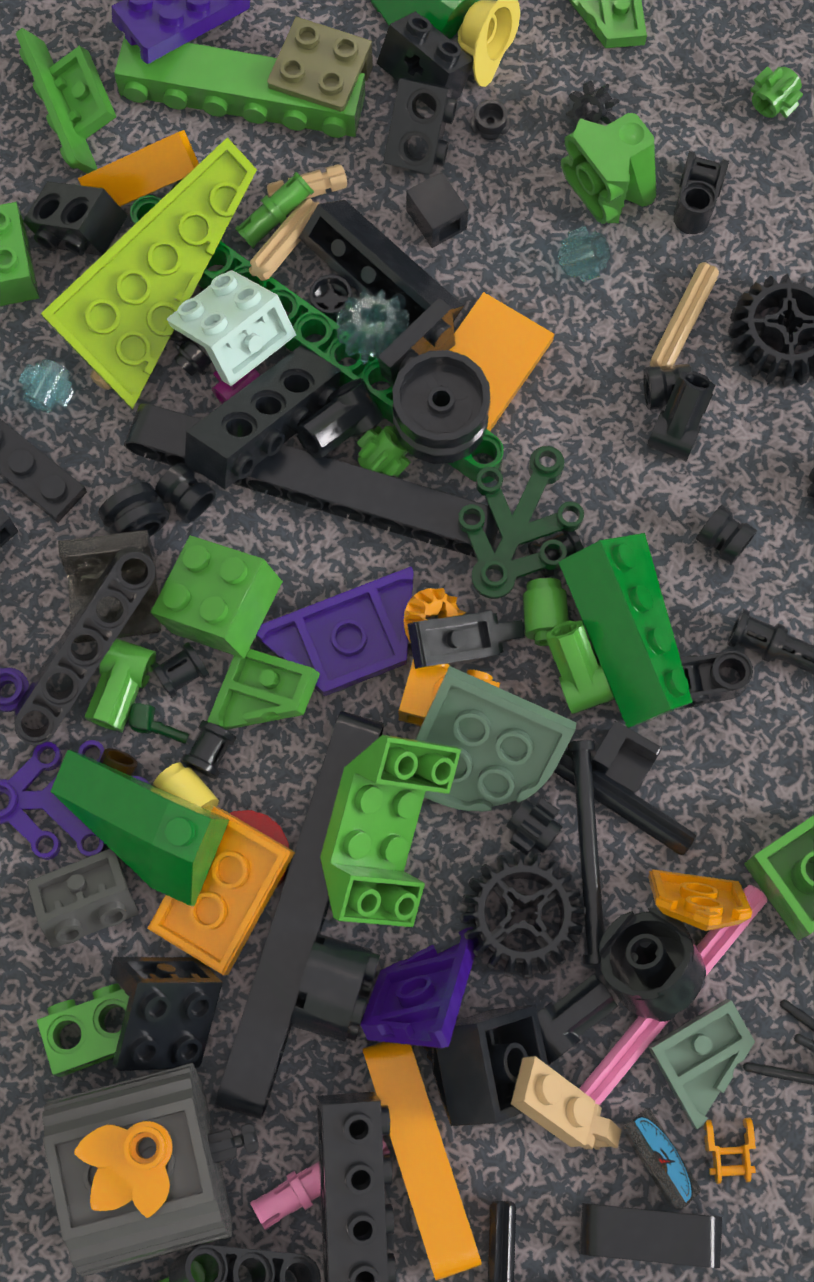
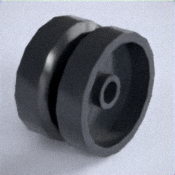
(440, 406)

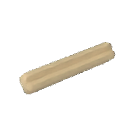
(282, 241)
(685, 316)

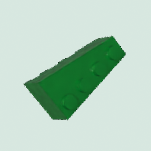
(628, 626)

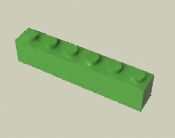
(228, 84)

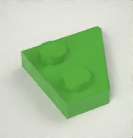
(614, 21)
(262, 691)

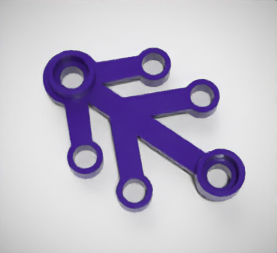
(47, 801)

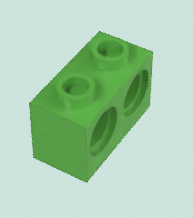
(16, 263)
(95, 1042)

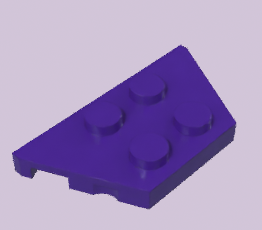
(168, 24)
(347, 634)
(420, 996)

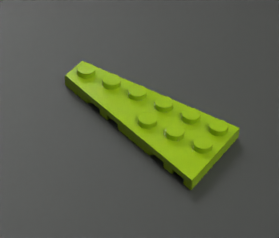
(123, 300)

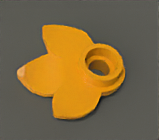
(122, 1170)

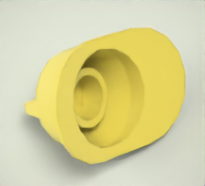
(487, 34)

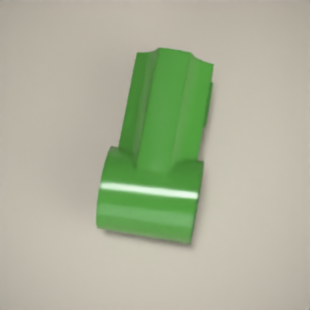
(580, 672)
(122, 676)

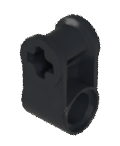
(699, 189)
(704, 676)

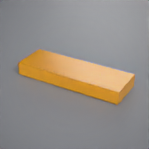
(145, 169)

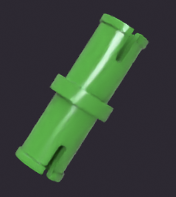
(274, 209)

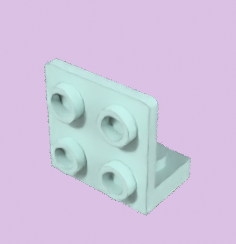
(235, 324)

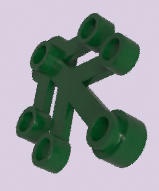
(517, 528)

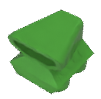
(611, 165)

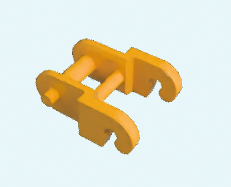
(731, 1170)

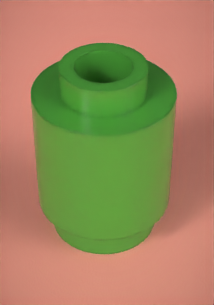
(544, 608)

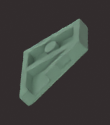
(702, 1058)

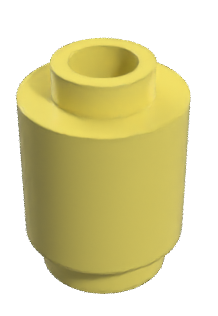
(186, 785)

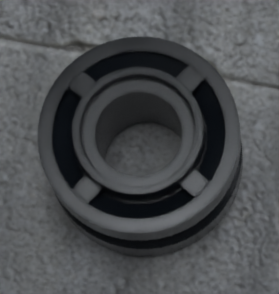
(134, 510)

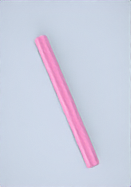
(645, 1030)

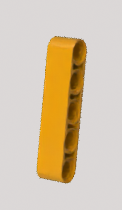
(422, 1159)

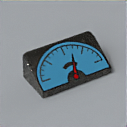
(661, 1159)

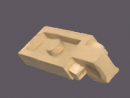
(562, 1107)

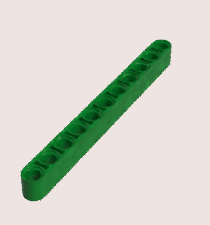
(308, 321)

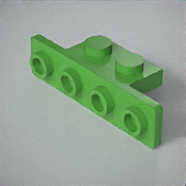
(71, 95)

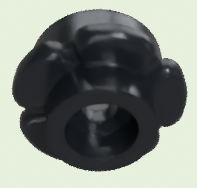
(490, 110)
(192, 357)

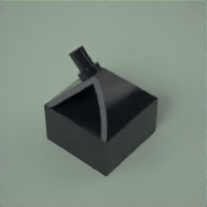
(483, 1064)

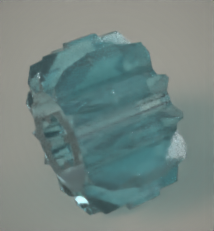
(370, 324)

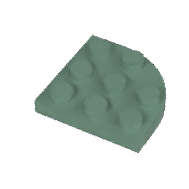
(503, 741)

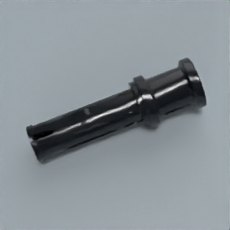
(772, 644)

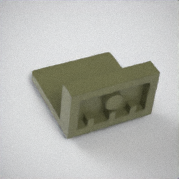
(320, 64)

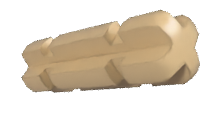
(333, 178)

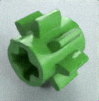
(776, 92)
(382, 452)

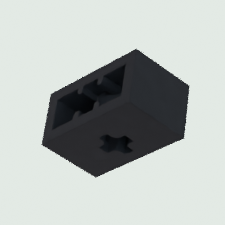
(425, 54)

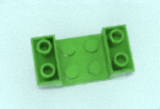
(375, 829)

